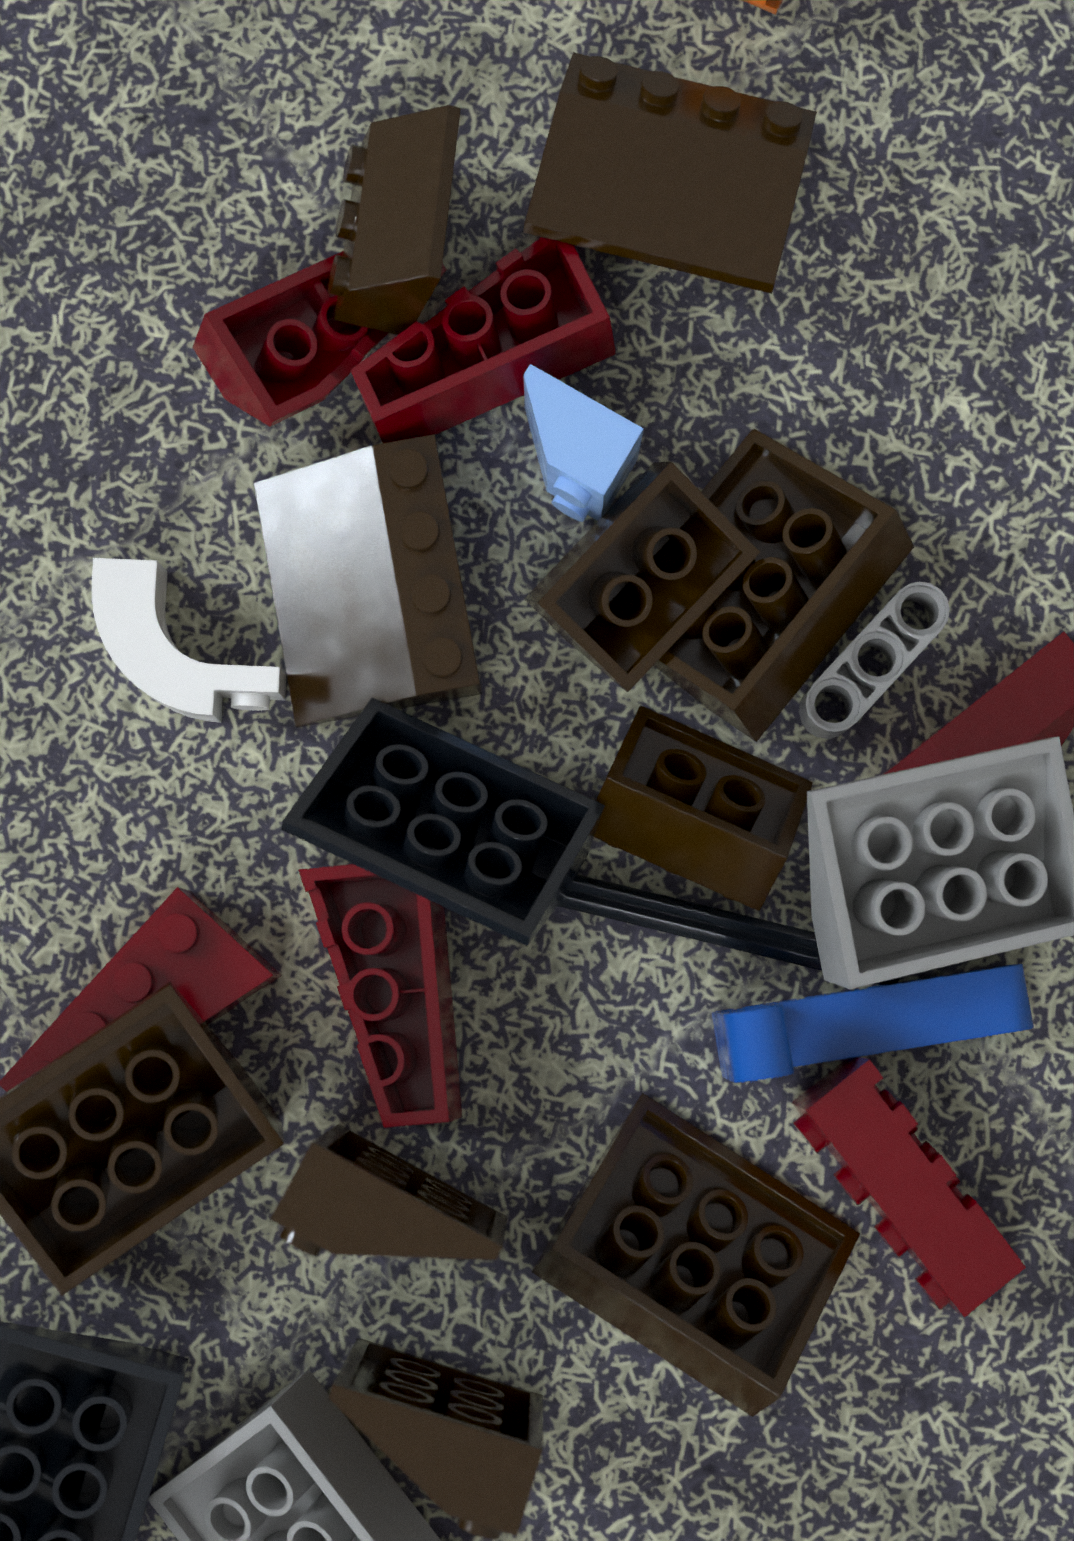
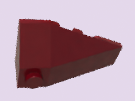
(282, 346)

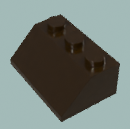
(395, 219)
(642, 574)
(701, 808)

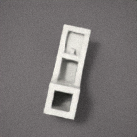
(134, 630)

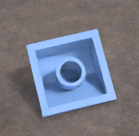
(579, 445)

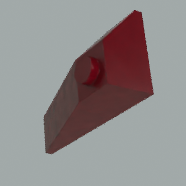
(1019, 709)

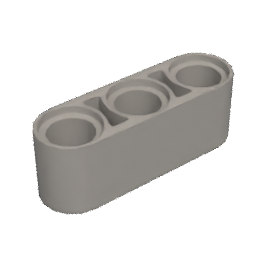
(896, 641)

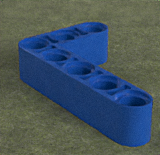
(785, 1034)

